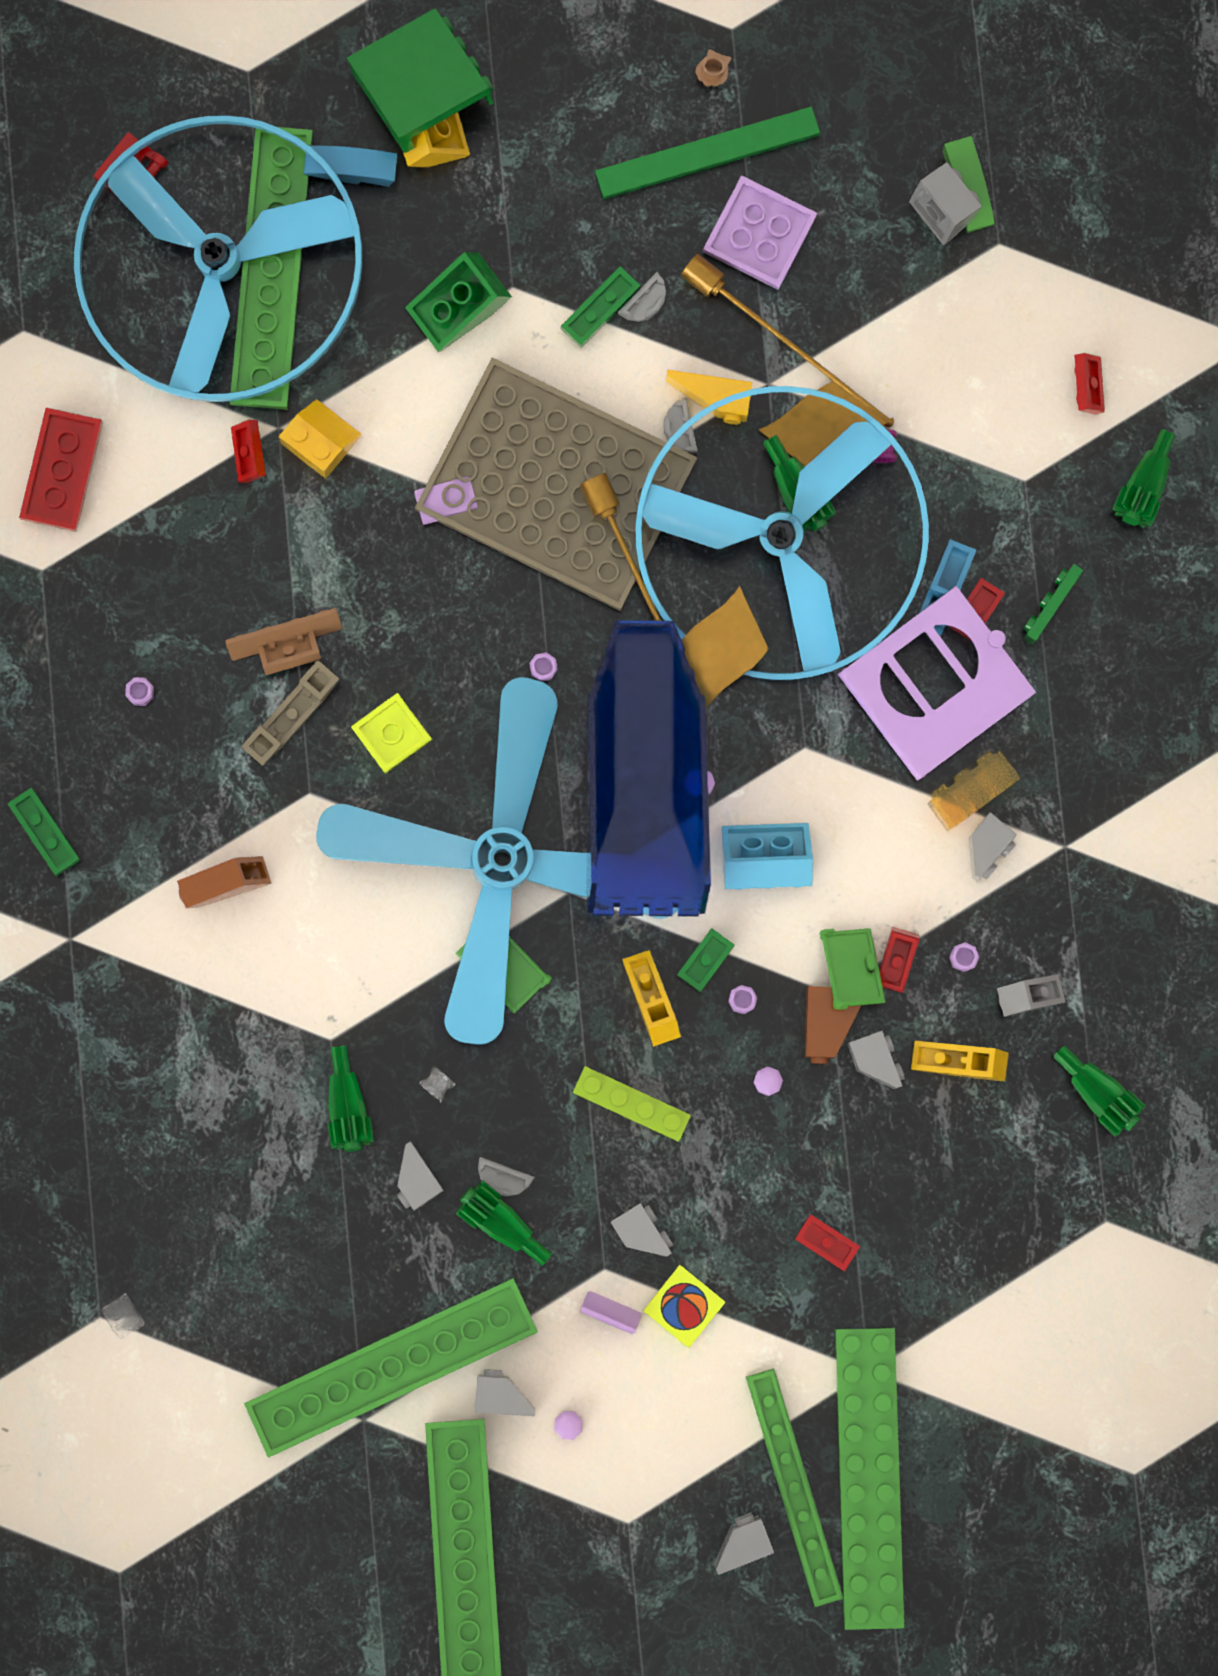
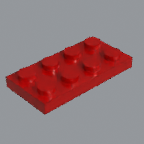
(61, 469)

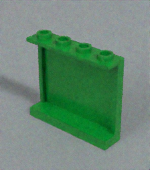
(419, 76)

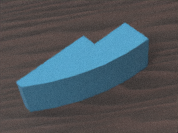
(354, 165)
(949, 574)

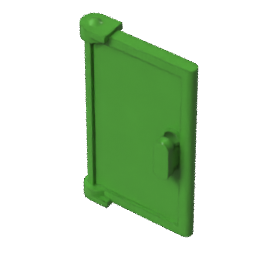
(848, 959)
(522, 977)

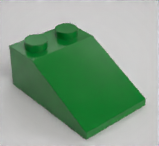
(458, 300)

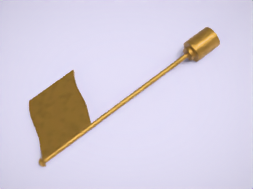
(814, 420)
(718, 646)

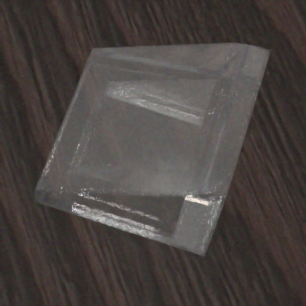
(122, 1316)

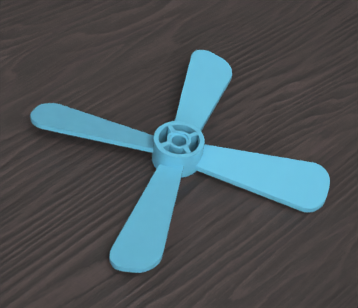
(357, 834)

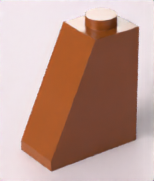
(223, 881)
(825, 1025)

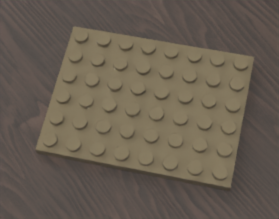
(526, 463)

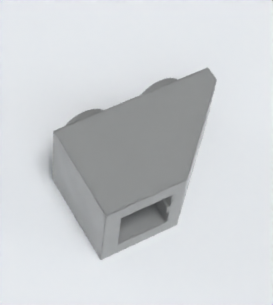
(987, 844)
(874, 1059)
(640, 1233)

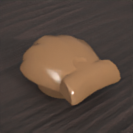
(713, 69)

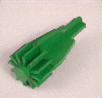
(787, 477)
(1139, 499)
(1102, 1093)
(346, 1107)
(498, 1220)

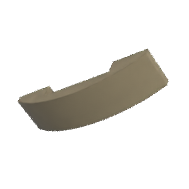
(291, 714)

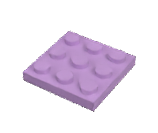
(760, 232)

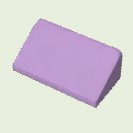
(452, 495)
(611, 1312)

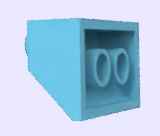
(767, 856)

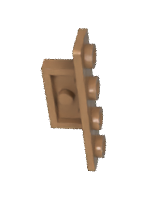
(286, 643)

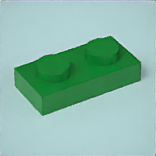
(705, 960)

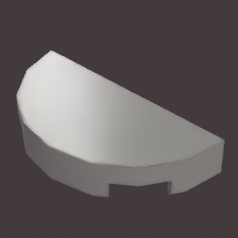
(646, 301)
(674, 419)
(502, 1178)

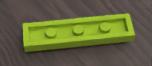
(631, 1104)

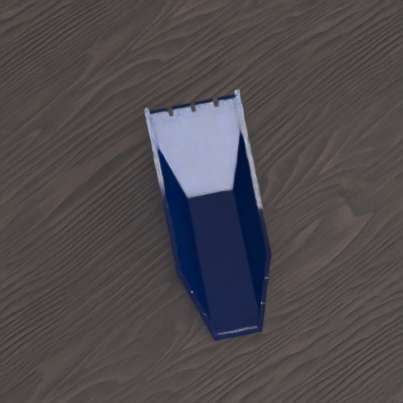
(647, 778)

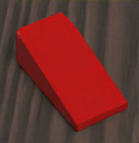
(898, 958)

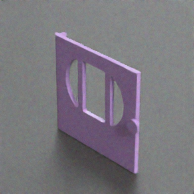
(932, 739)

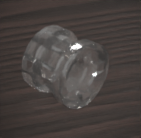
(437, 1084)

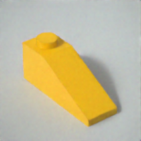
(710, 389)
(651, 998)
(960, 1060)

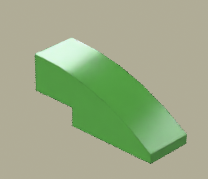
(964, 158)

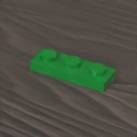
(600, 307)
(1051, 603)
(43, 831)

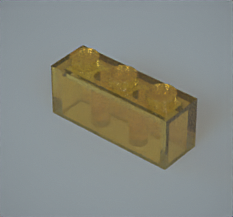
(972, 789)

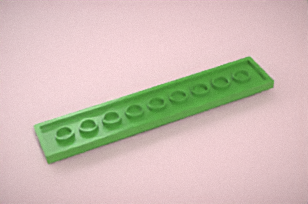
(270, 282)
(390, 1367)
(869, 1479)
(463, 1548)

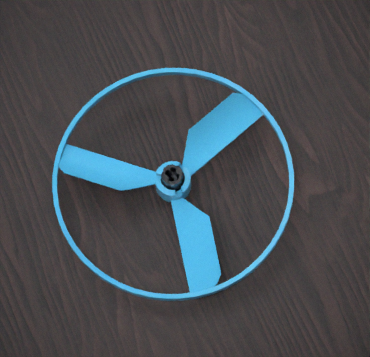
(217, 256)
(817, 484)

